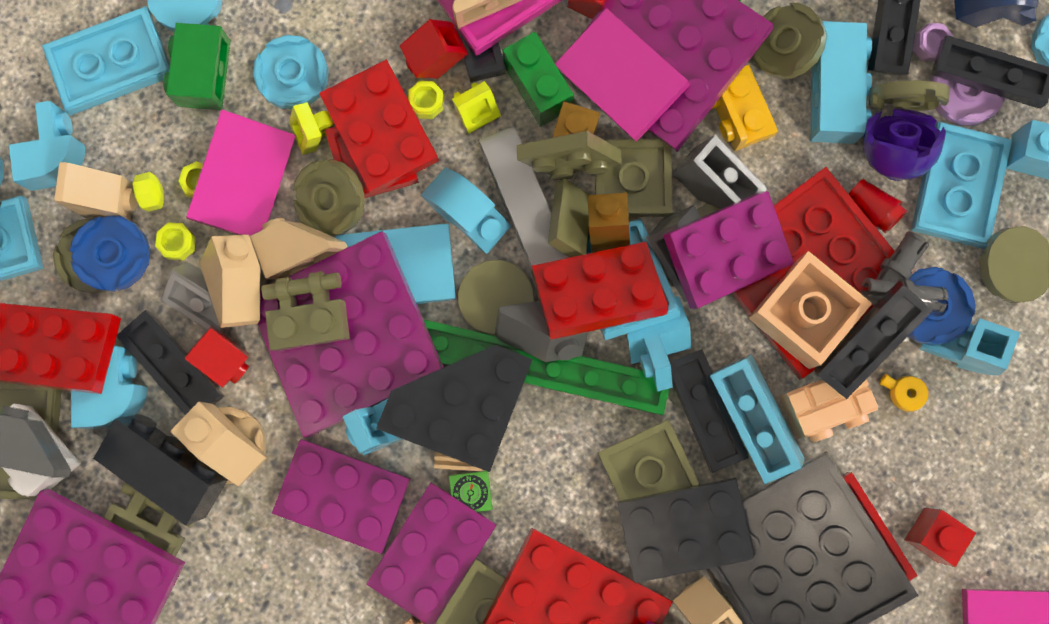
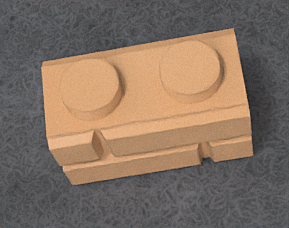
(819, 407)

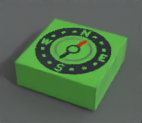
(472, 490)

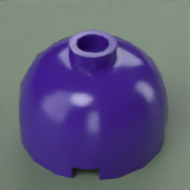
(902, 144)

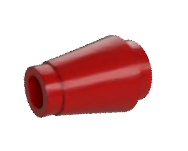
(877, 205)

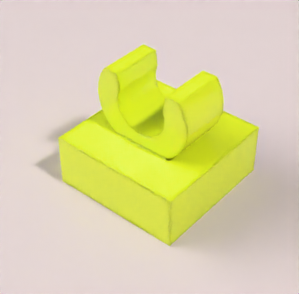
(476, 106)
(309, 127)

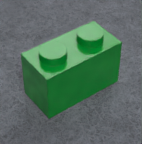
(197, 66)
(537, 78)

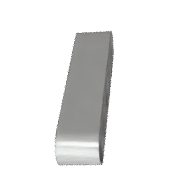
(520, 196)

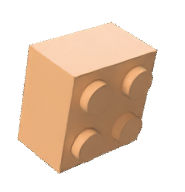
(810, 310)

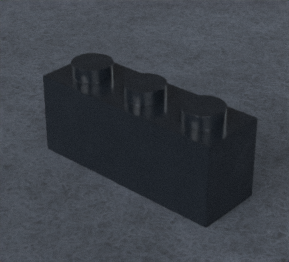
(160, 468)

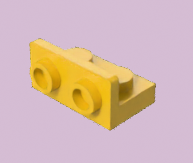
(744, 112)

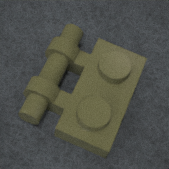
(310, 323)
(131, 519)

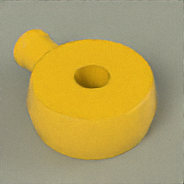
(899, 389)

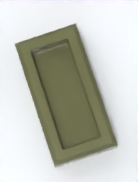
(569, 219)

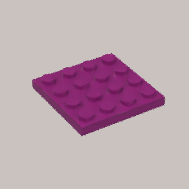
(700, 40)
(385, 343)
(82, 570)

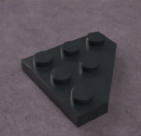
(460, 407)

